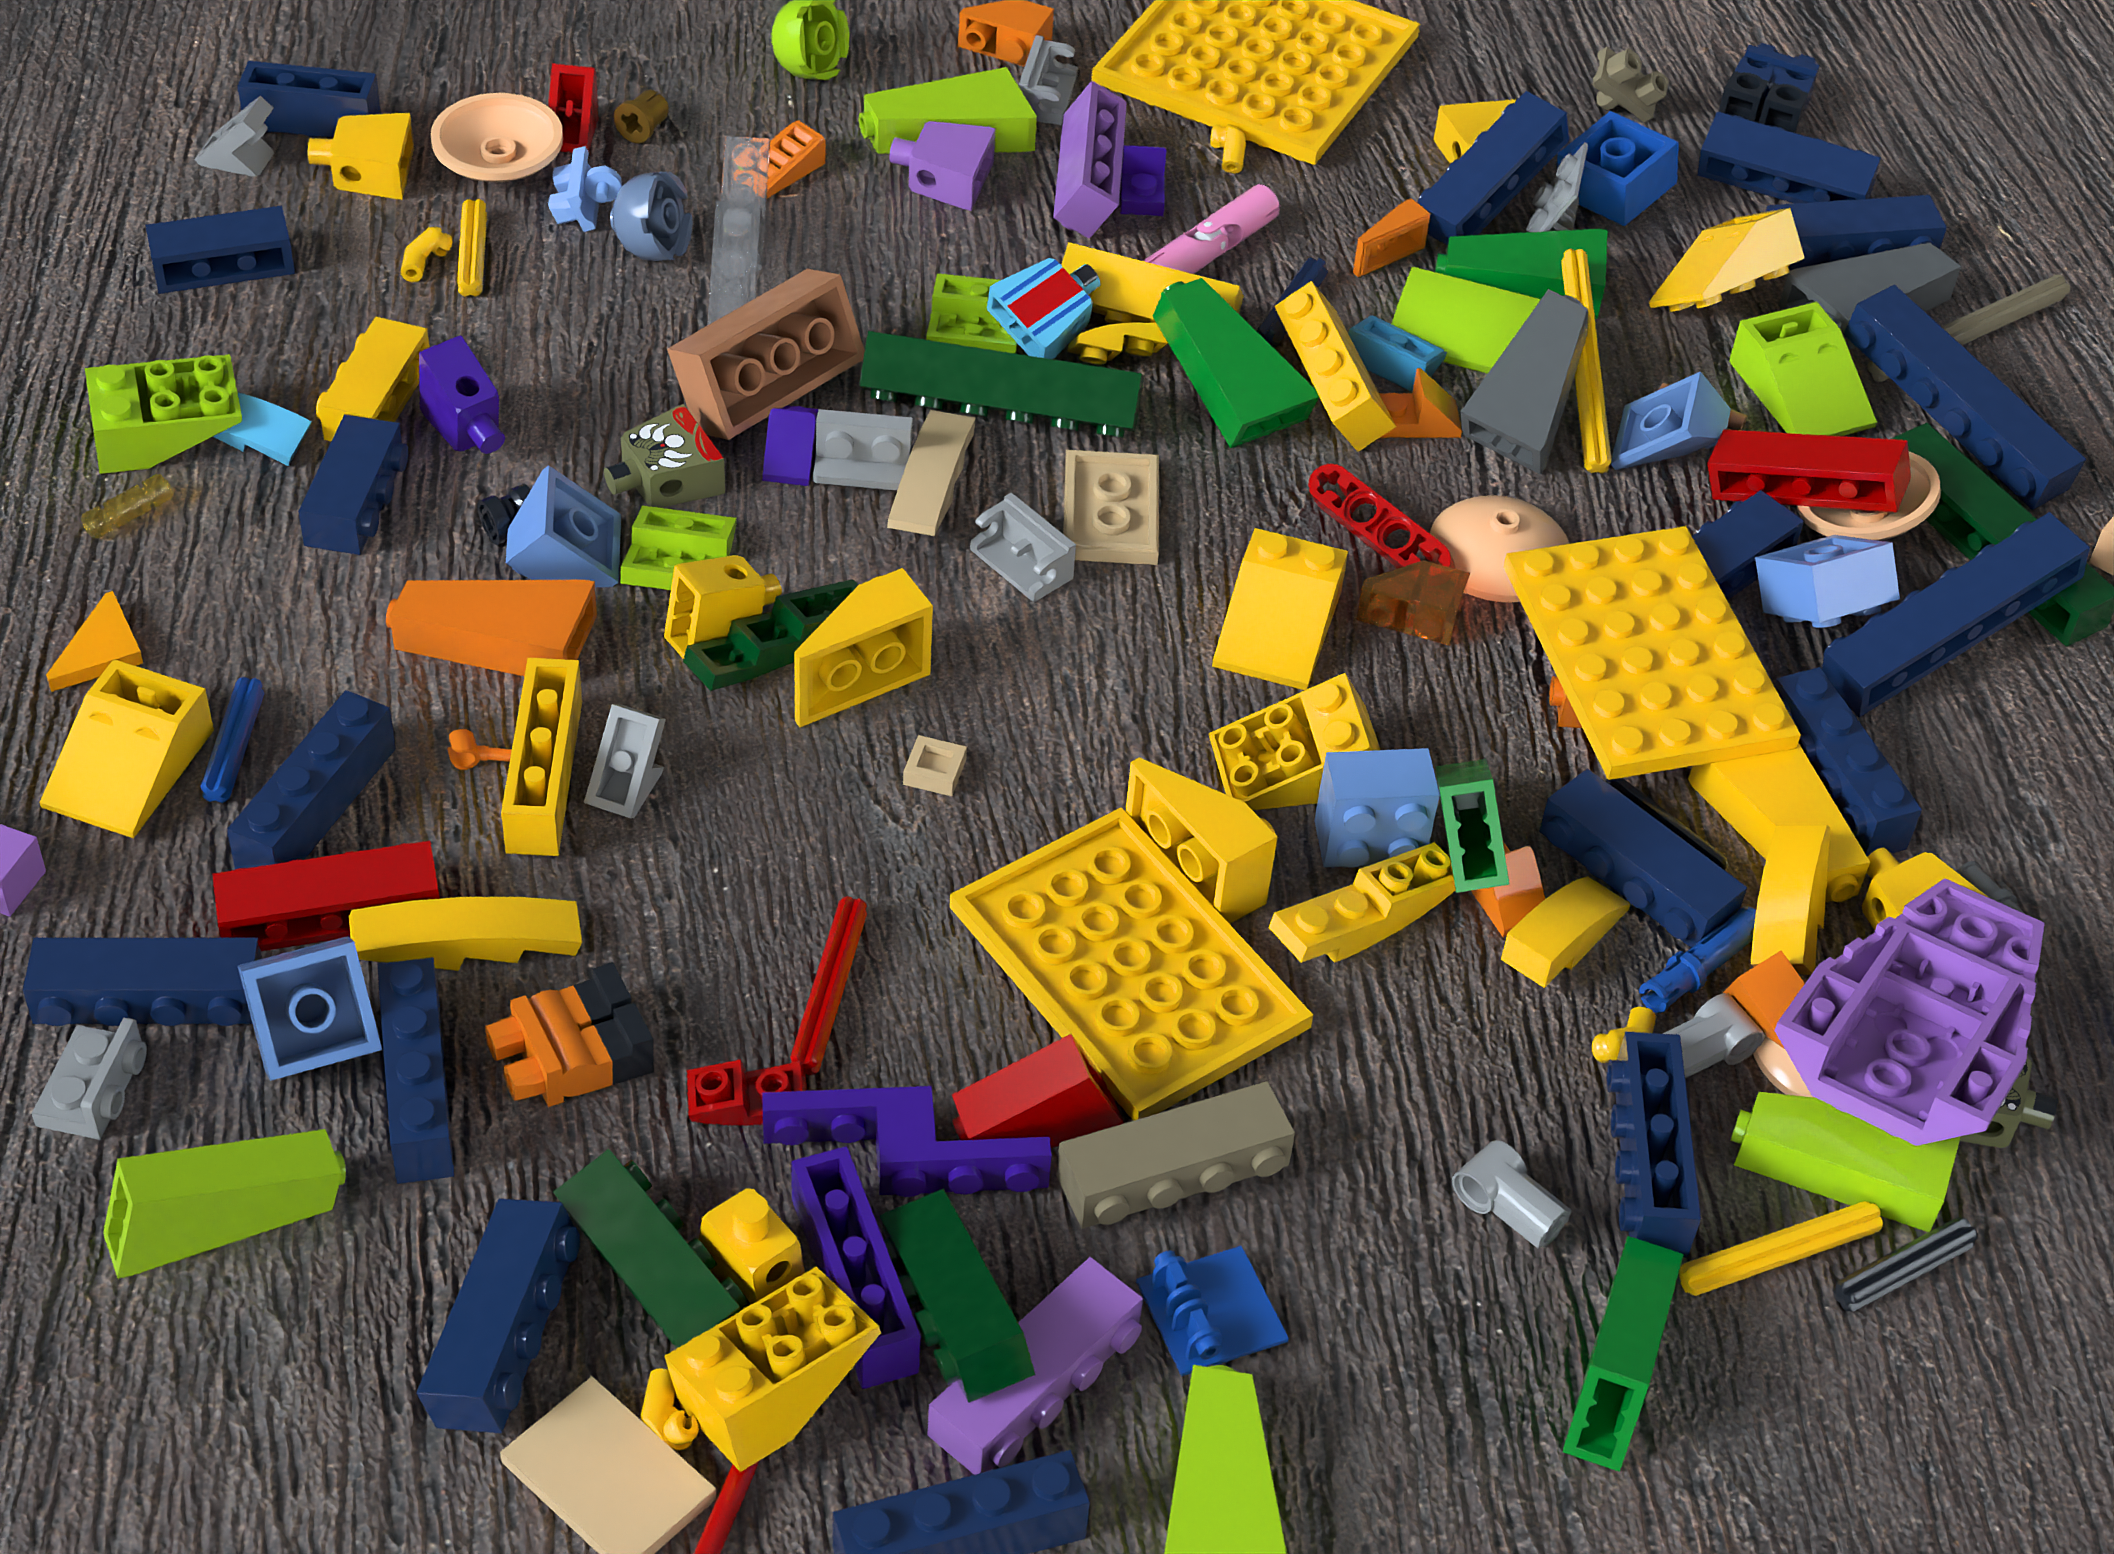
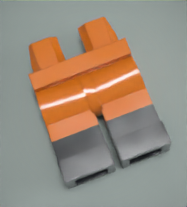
(573, 1039)

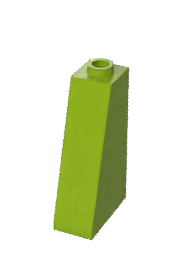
(972, 99)
(1844, 1157)
(216, 1195)
(1223, 1471)

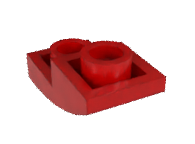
(734, 1097)

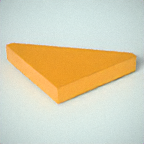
(94, 646)

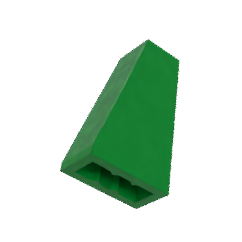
(1526, 261)
(1231, 365)
(1472, 825)
(1623, 1354)

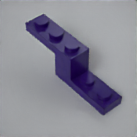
(906, 1141)

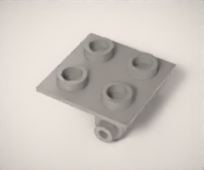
(1559, 200)

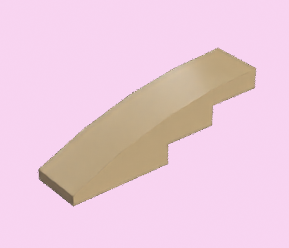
(931, 473)

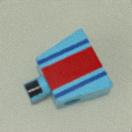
(1044, 306)

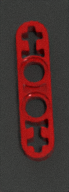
(1381, 525)

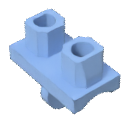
(582, 190)

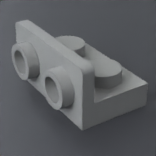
(861, 449)
(91, 1080)

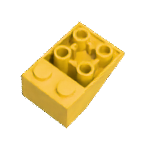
(1731, 260)
(127, 747)
(1281, 750)
(770, 1366)

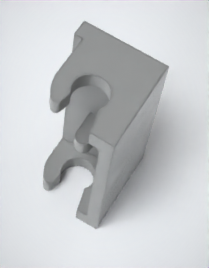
(1047, 82)
(1024, 548)

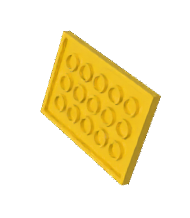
(1650, 653)
(1130, 963)

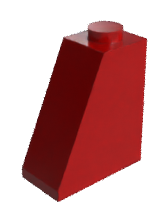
(1041, 1095)

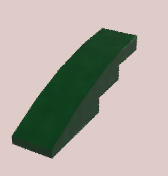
(765, 640)

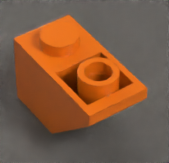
(1004, 28)

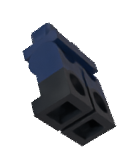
(1774, 78)

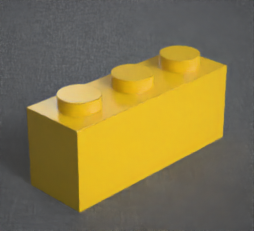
(376, 376)

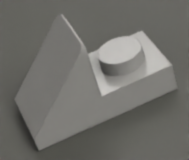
(238, 143)
(625, 761)

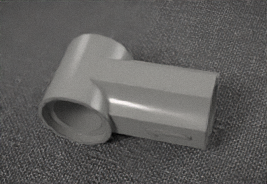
(1717, 1033)
(1499, 1183)

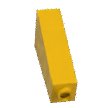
(1782, 790)

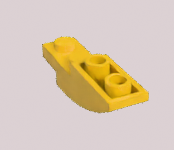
(1371, 909)

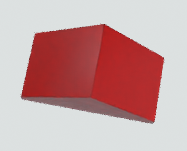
(575, 103)

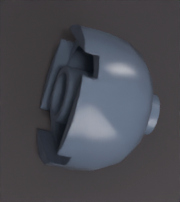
(651, 216)

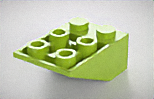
(1802, 371)
(159, 408)

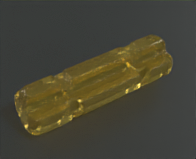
(126, 506)

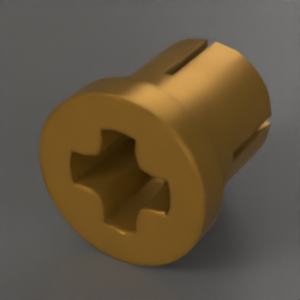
(640, 116)

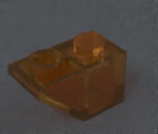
(1415, 600)

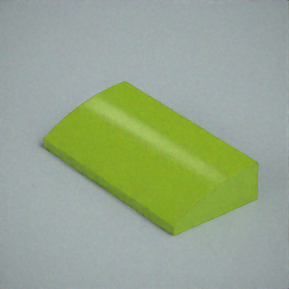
(1461, 317)

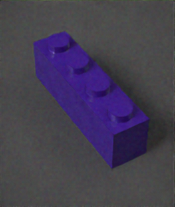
(855, 1258)

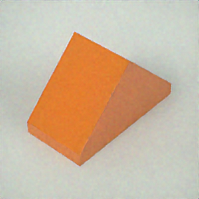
(1767, 992)

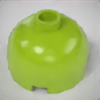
(810, 38)

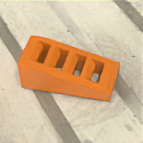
(807, 154)
(1392, 238)

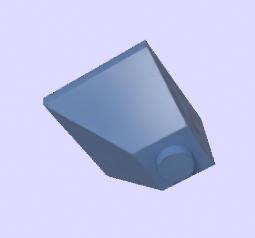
(1670, 423)
(564, 534)

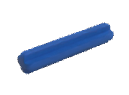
(232, 740)

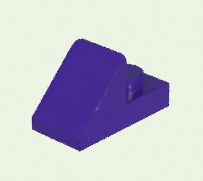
(1143, 180)
(790, 445)

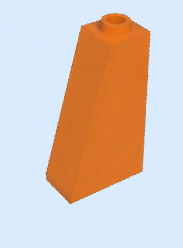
(493, 620)

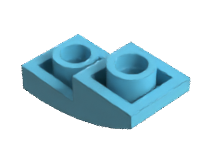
(267, 429)

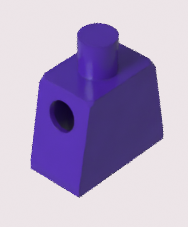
(459, 397)

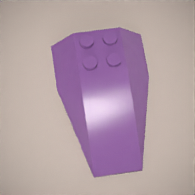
(1921, 1016)

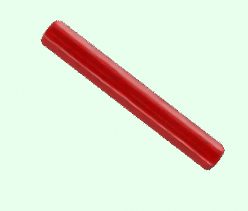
(829, 984)

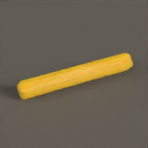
(1780, 1248)

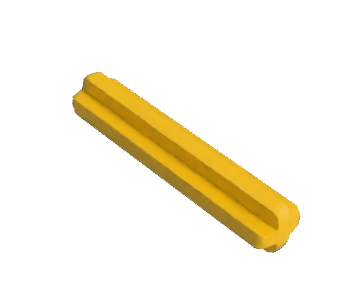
(472, 248)

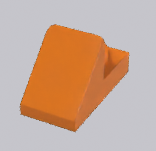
(1424, 412)
(1512, 902)

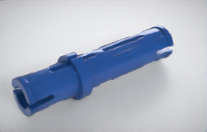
(1689, 969)

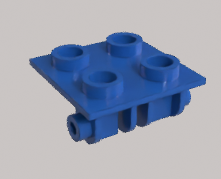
(1210, 1308)

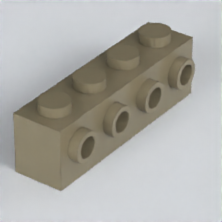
(1174, 1155)

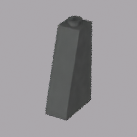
(1838, 286)
(1528, 386)

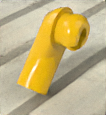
(1234, 146)
(418, 250)
(1608, 1045)
(662, 1416)

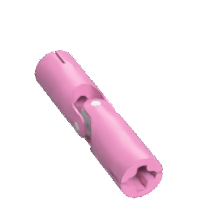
(1219, 231)

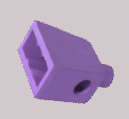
(947, 161)

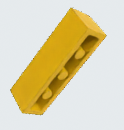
(1133, 287)
(1334, 366)
(542, 757)

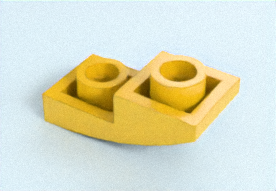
(1107, 341)

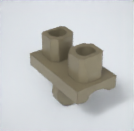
(1624, 84)

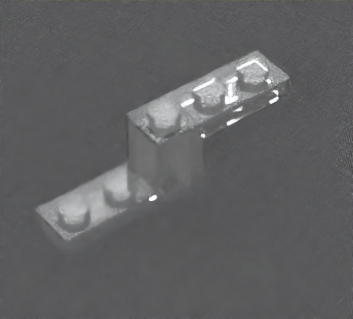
(739, 225)

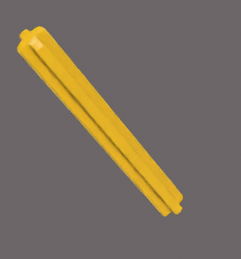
(1588, 372)

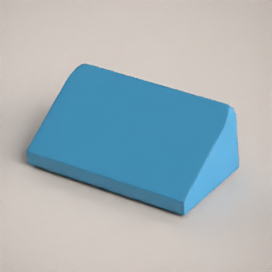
(1394, 352)

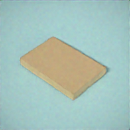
(1112, 506)
(608, 1474)

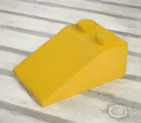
(1281, 609)
(864, 648)
(1206, 836)

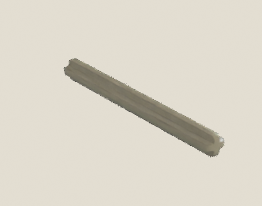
(1999, 314)

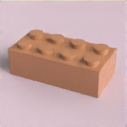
(767, 353)

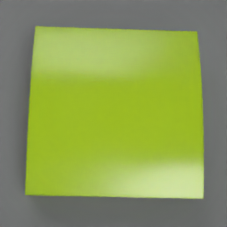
(962, 315)
(670, 538)

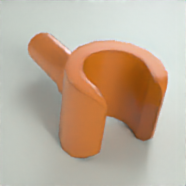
(466, 753)

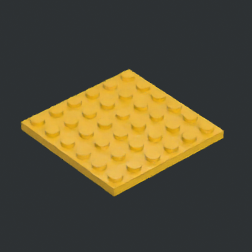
(1269, 67)

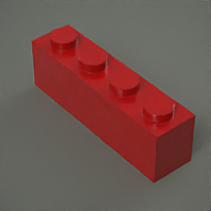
(1811, 469)
(314, 896)

